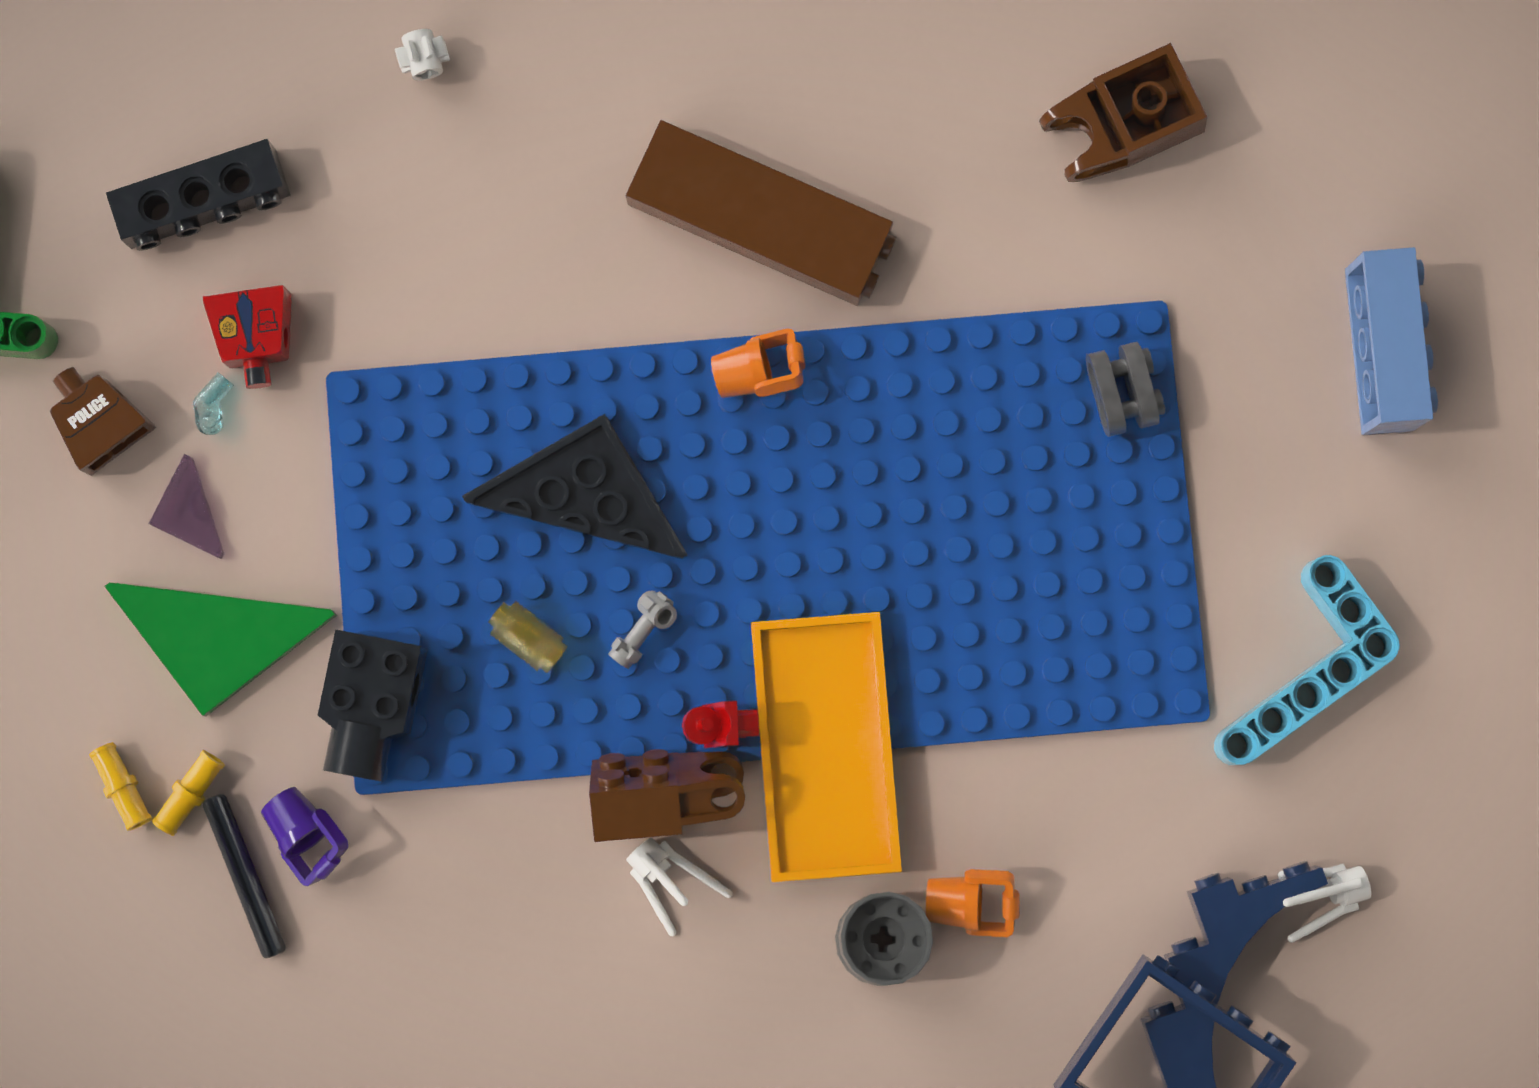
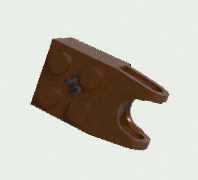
(1114, 116)
(660, 793)

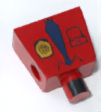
(251, 330)

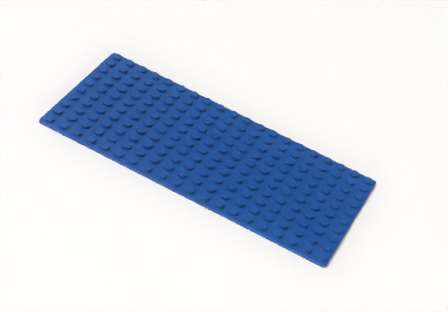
(912, 475)

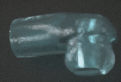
(208, 407)

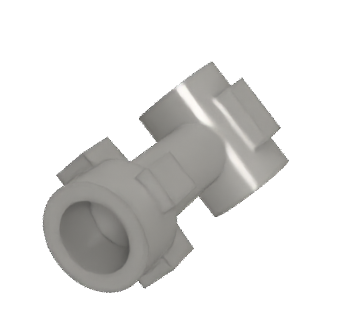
(657, 612)

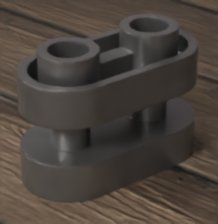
(1144, 402)

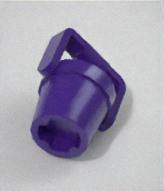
(300, 827)

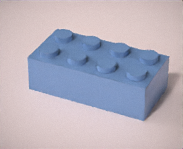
(1390, 341)

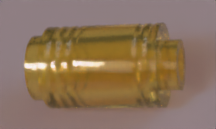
(527, 636)

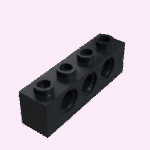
(135, 202)

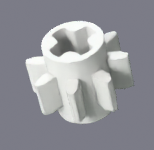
(422, 54)

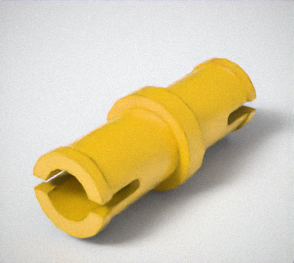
(120, 786)
(188, 793)

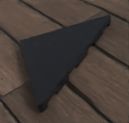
(584, 487)

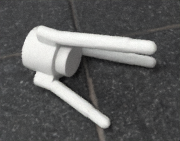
(651, 862)
(1343, 887)

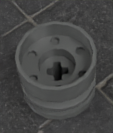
(909, 932)

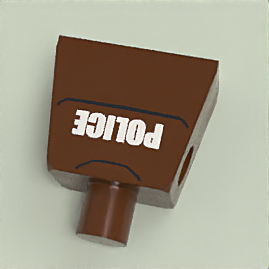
(96, 420)

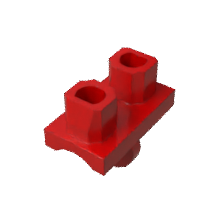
(720, 724)

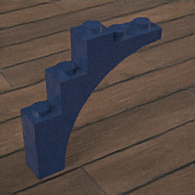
(1227, 920)

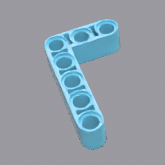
(1319, 675)

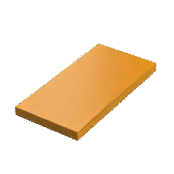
(826, 747)

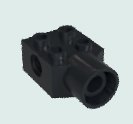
(368, 701)

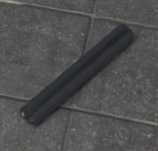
(244, 876)

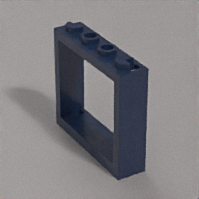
(1198, 996)

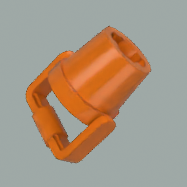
(748, 369)
(959, 902)

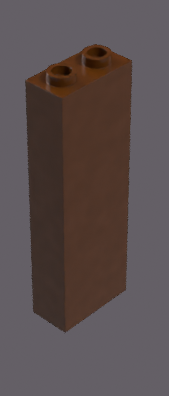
(761, 213)

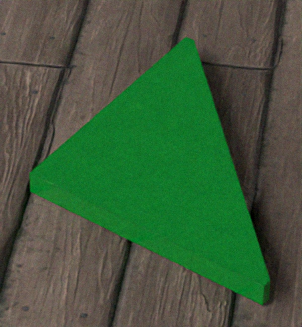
(213, 640)

